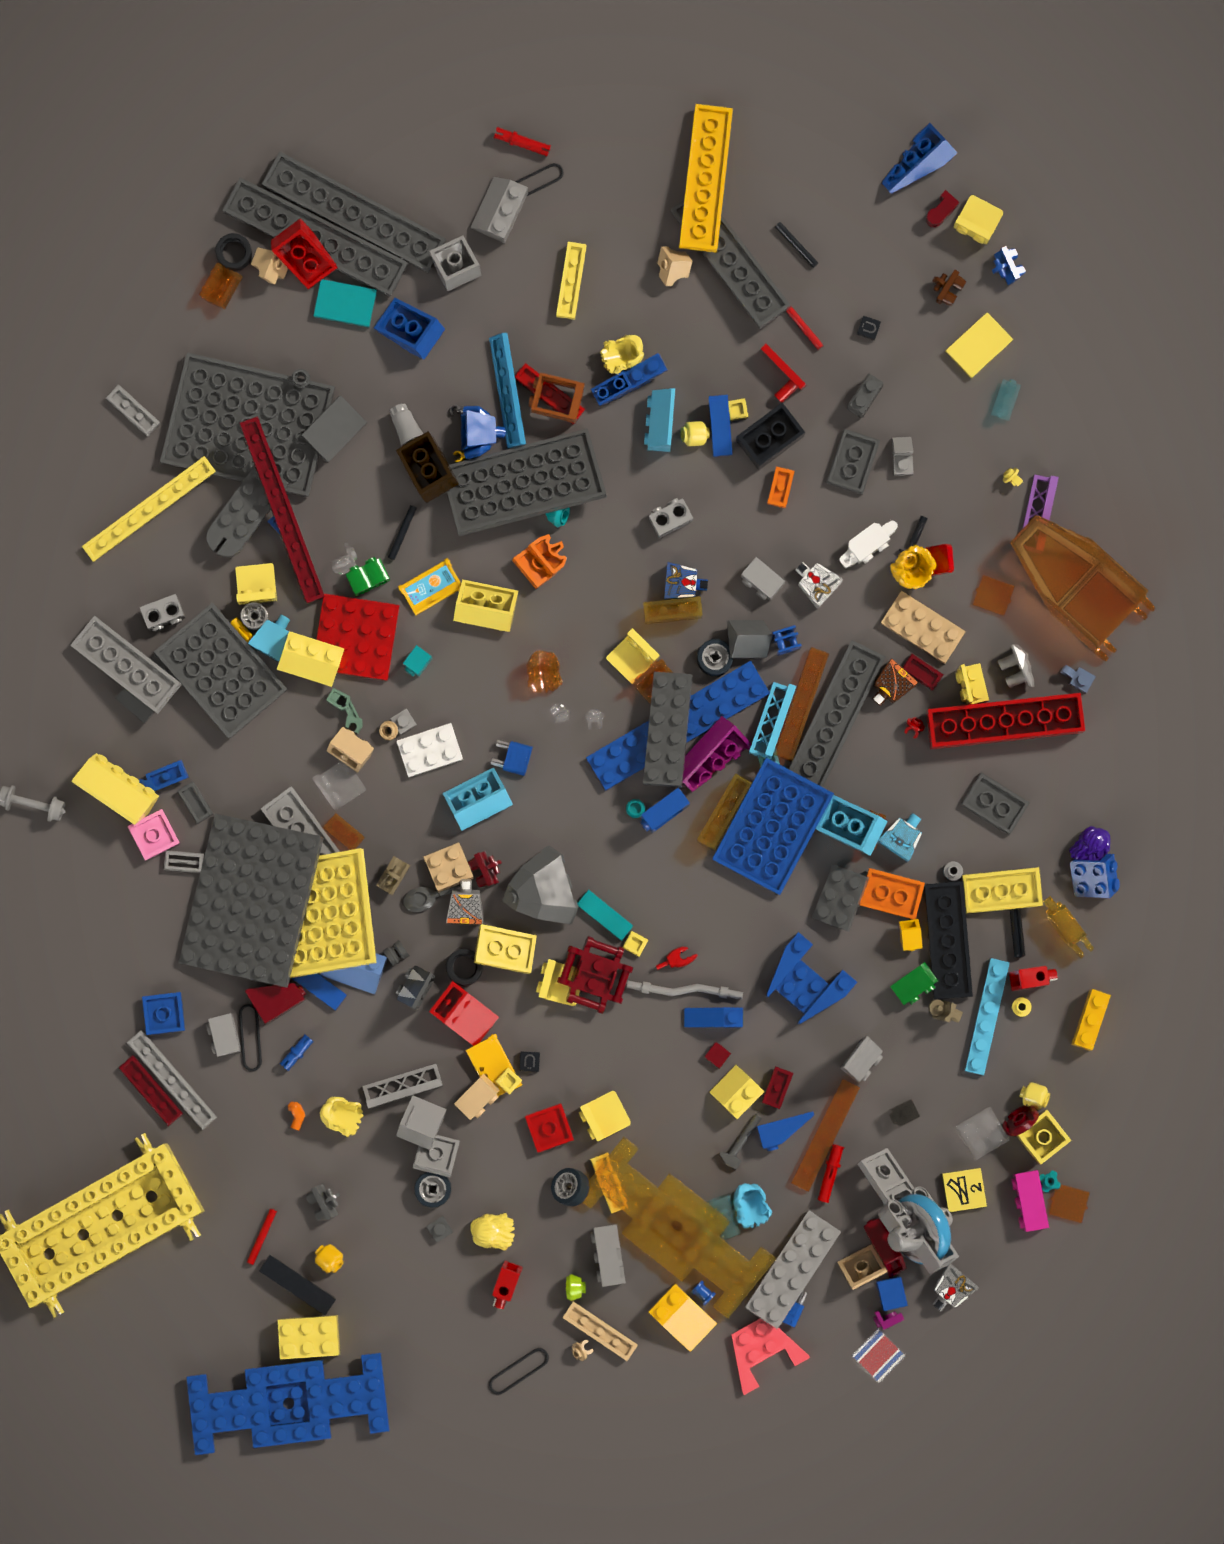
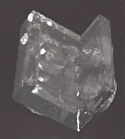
(343, 563)

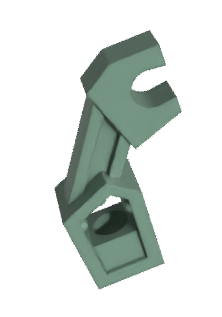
(352, 717)

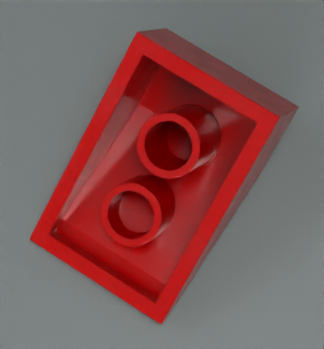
(303, 253)

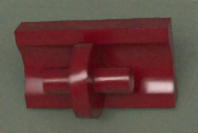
(488, 868)

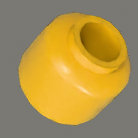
(329, 1258)

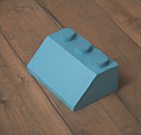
(660, 420)
(477, 799)

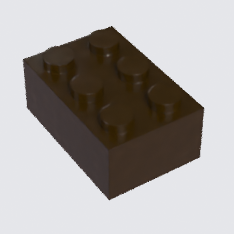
(427, 467)

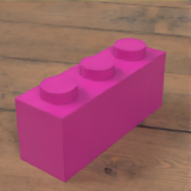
(1030, 1201)

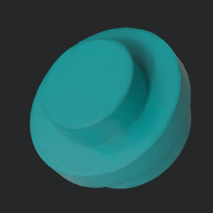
(635, 808)

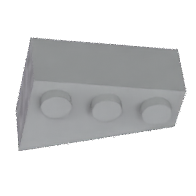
(608, 1255)

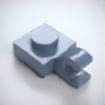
(1079, 679)

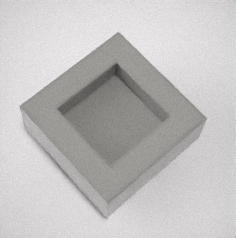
(403, 721)

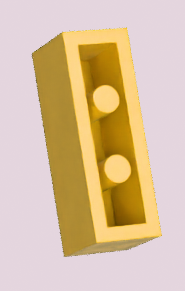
(1091, 1019)

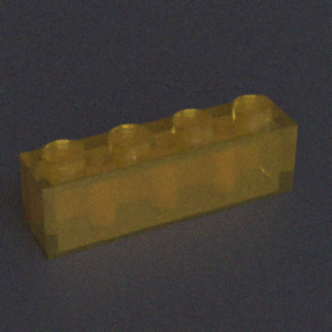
(724, 812)

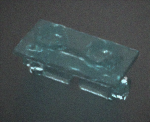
(1006, 399)

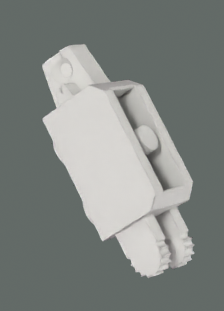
(868, 542)

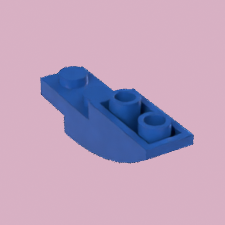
(629, 380)

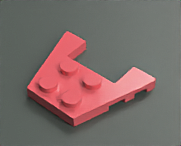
(757, 1343)

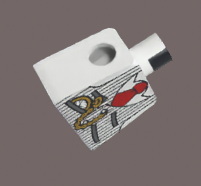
(817, 583)

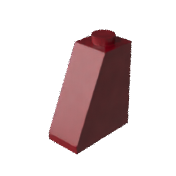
(275, 1000)
(878, 1237)

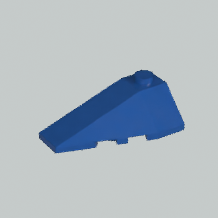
(925, 156)

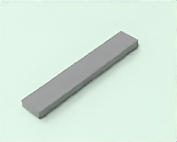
(172, 1080)

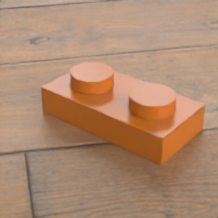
(780, 487)

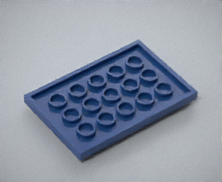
(773, 826)

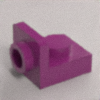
(891, 1319)

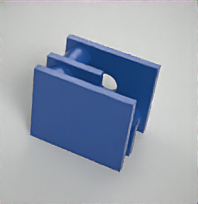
(791, 636)
(891, 1293)

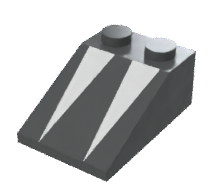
(415, 987)

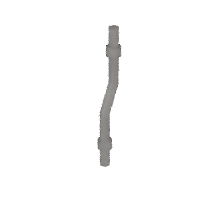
(646, 987)

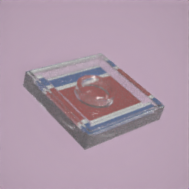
(878, 1355)

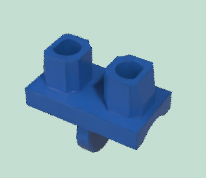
(1006, 267)

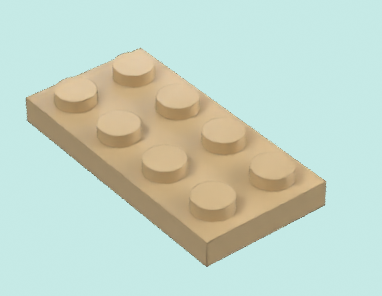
(923, 627)

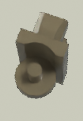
(393, 875)
(944, 1011)

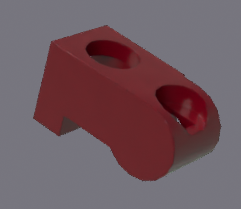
(939, 214)

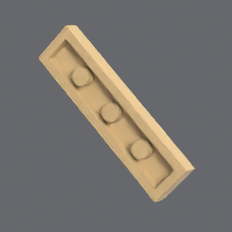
(600, 1331)

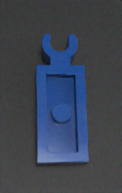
(165, 776)

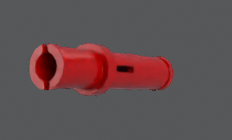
(521, 141)
(830, 1173)

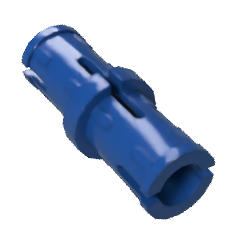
(296, 1052)

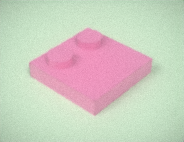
(153, 835)

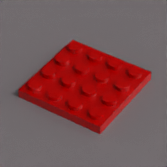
(364, 631)

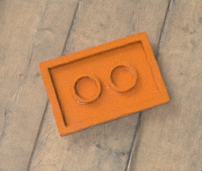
(892, 894)

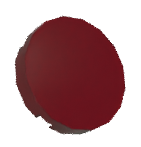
(1020, 1120)

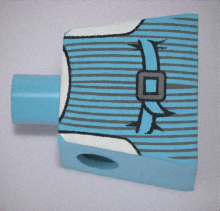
(902, 837)

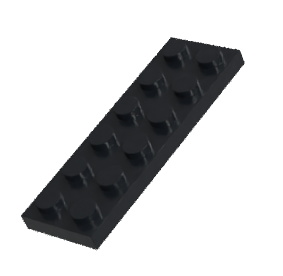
(948, 940)

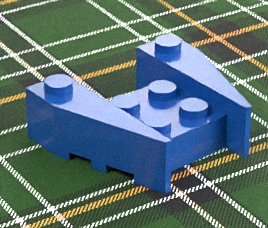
(803, 985)

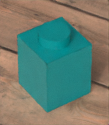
(417, 661)

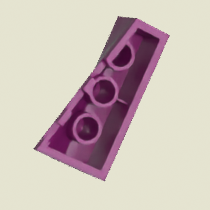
(712, 752)

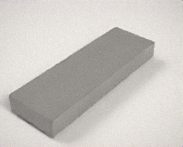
(133, 410)

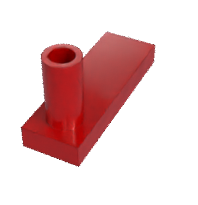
(794, 382)

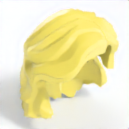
(622, 353)
(341, 1115)
(493, 1231)

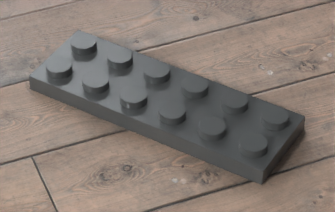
(667, 729)

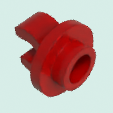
(915, 724)

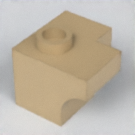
(269, 265)
(673, 265)

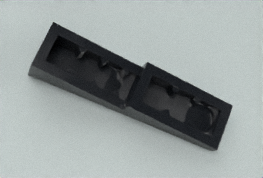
(297, 1284)

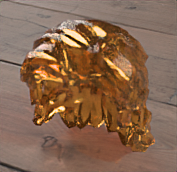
(543, 672)

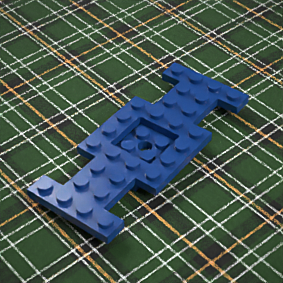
(262, 1403)

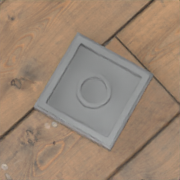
(440, 1157)

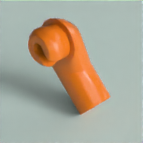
(298, 1114)

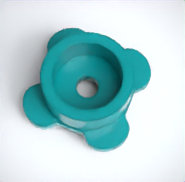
(1050, 1176)

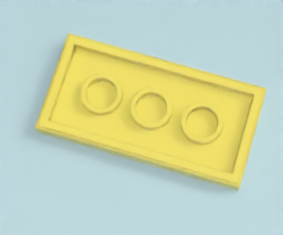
(1002, 890)

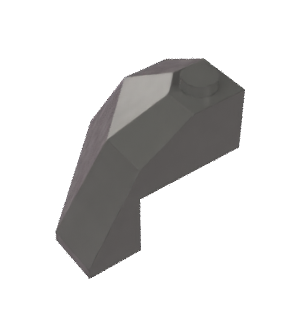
(543, 889)

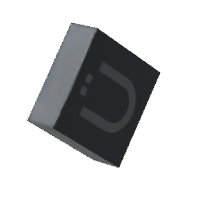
(869, 328)
(529, 1061)

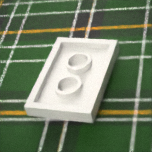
(429, 750)

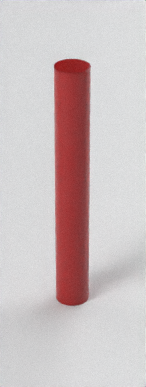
(805, 329)
(261, 1237)

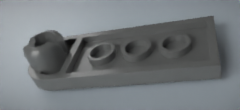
(240, 516)

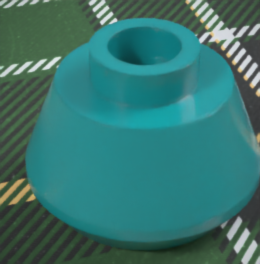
(559, 517)

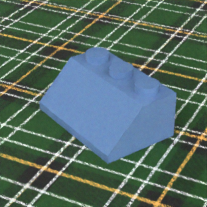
(361, 977)

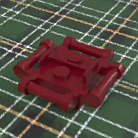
(594, 974)

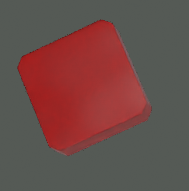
(943, 557)

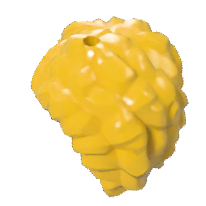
(913, 567)

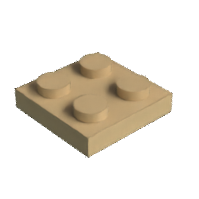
(448, 867)

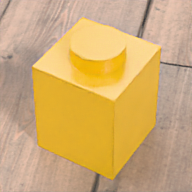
(910, 935)

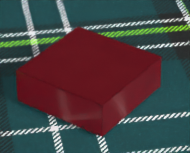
(717, 1055)

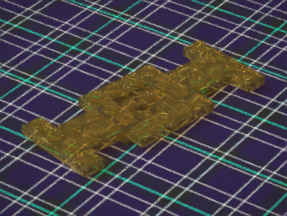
(696, 1241)

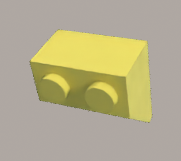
(736, 1091)

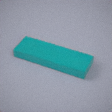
(605, 915)

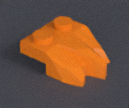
(540, 560)

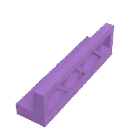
(1047, 502)

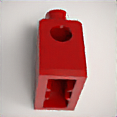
(1027, 979)
(507, 1278)

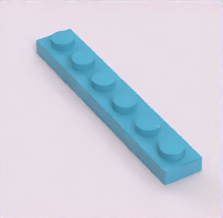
(987, 1016)

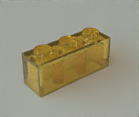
(672, 610)

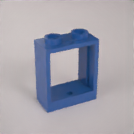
(664, 810)

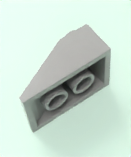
(862, 1059)

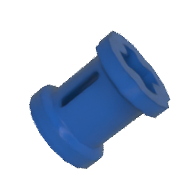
(702, 1292)

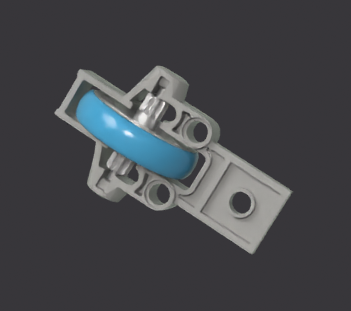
(911, 1216)

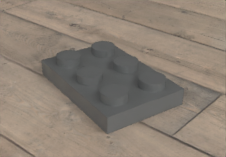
(840, 898)

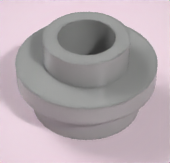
(948, 875)

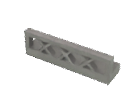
(409, 1091)

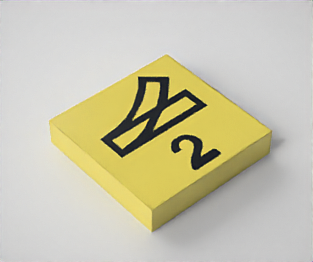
(964, 1190)

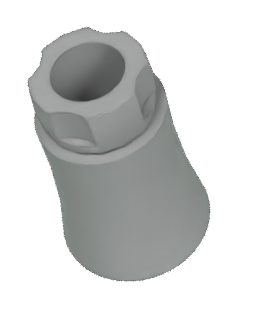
(404, 423)

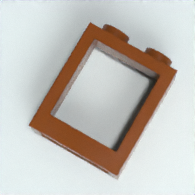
(538, 384)

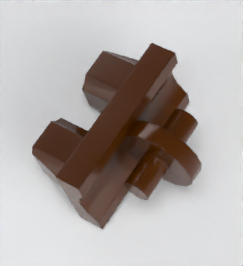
(954, 280)

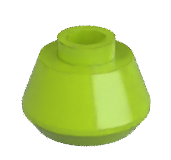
(574, 1287)

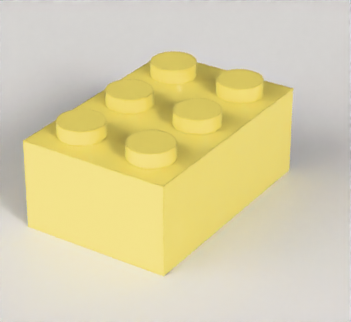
(308, 1337)

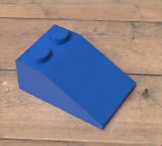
(410, 328)

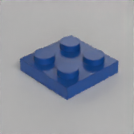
(163, 1013)

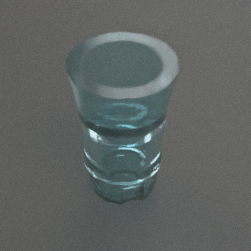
(724, 1206)

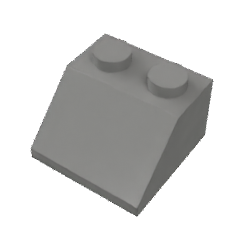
(455, 263)

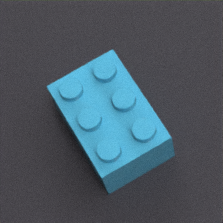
(851, 825)

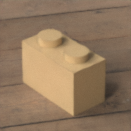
(350, 749)
(477, 1096)

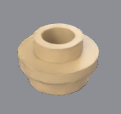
(384, 733)

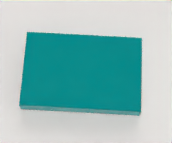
(345, 303)

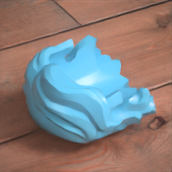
(751, 1205)

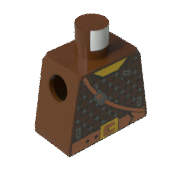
(893, 683)

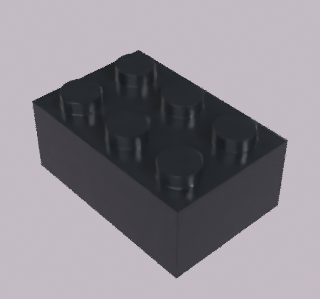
(770, 436)

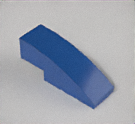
(720, 425)

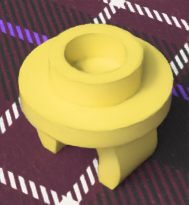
(1011, 476)

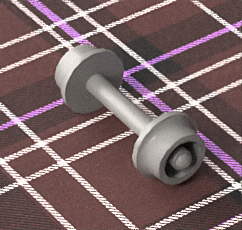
(55, 809)

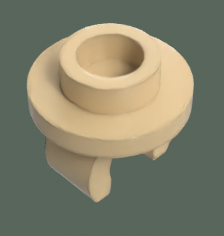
(579, 1352)

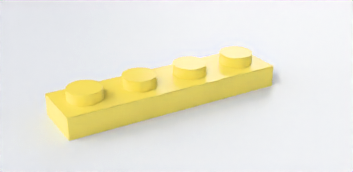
(571, 280)

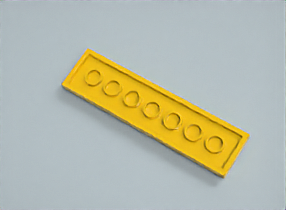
(706, 178)

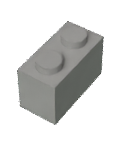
(762, 579)
(224, 1035)

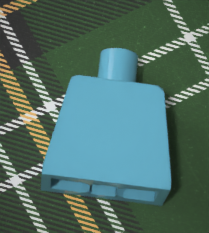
(271, 638)

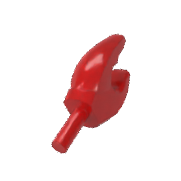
(675, 960)

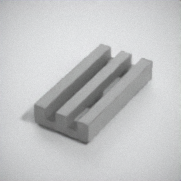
(183, 869)

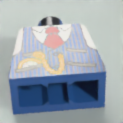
(682, 582)

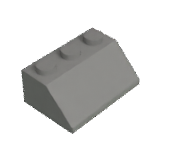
(500, 208)

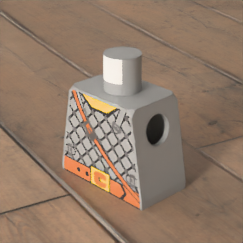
(465, 905)

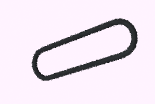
(540, 170)
(242, 1038)
(515, 1363)

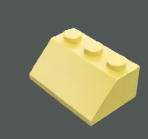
(485, 605)
(310, 659)

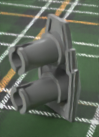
(1021, 658)

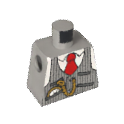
(952, 1288)

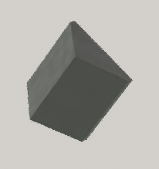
(748, 638)

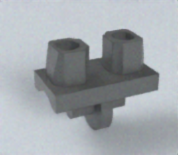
(326, 1201)

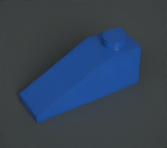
(713, 1017)
(778, 1132)

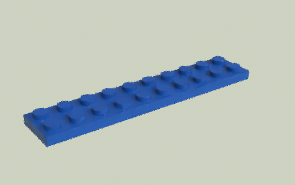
(721, 698)

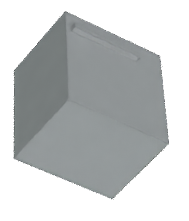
(421, 1122)

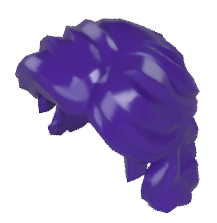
(1092, 844)

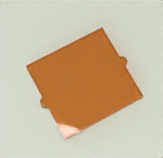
(993, 595)
(1069, 1203)

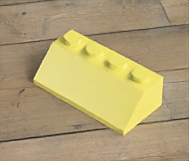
(116, 788)

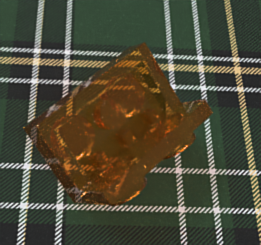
(220, 286)
(644, 681)

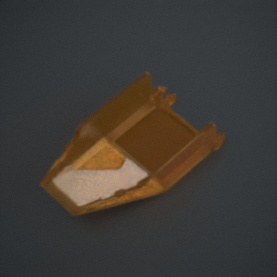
(1079, 582)

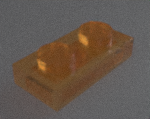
(344, 832)

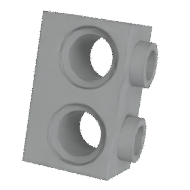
(673, 522)
(161, 607)

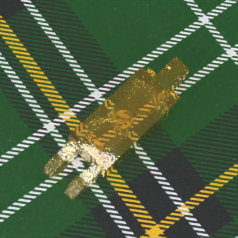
(1066, 926)

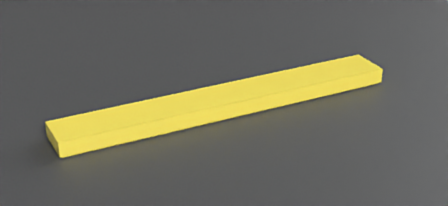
(148, 509)

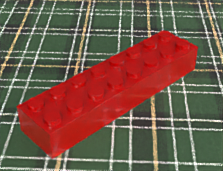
(1005, 721)

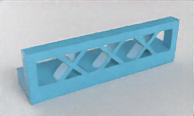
(779, 722)

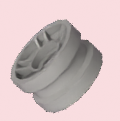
(247, 613)

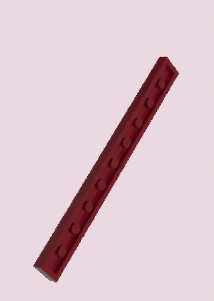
(281, 509)

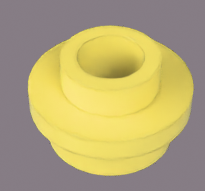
(1017, 1011)

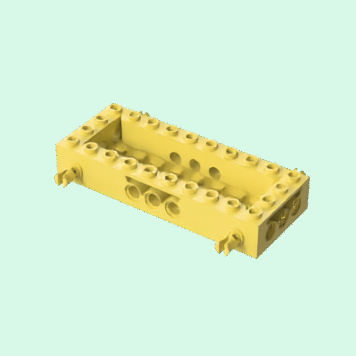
(92, 1210)

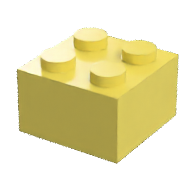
(1044, 1138)

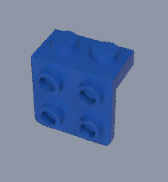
(1095, 878)

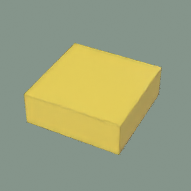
(737, 409)
(635, 943)
(508, 1081)

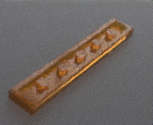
(801, 704)
(825, 1135)

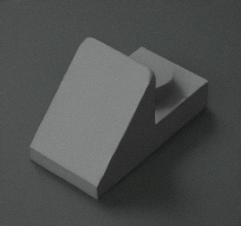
(902, 456)

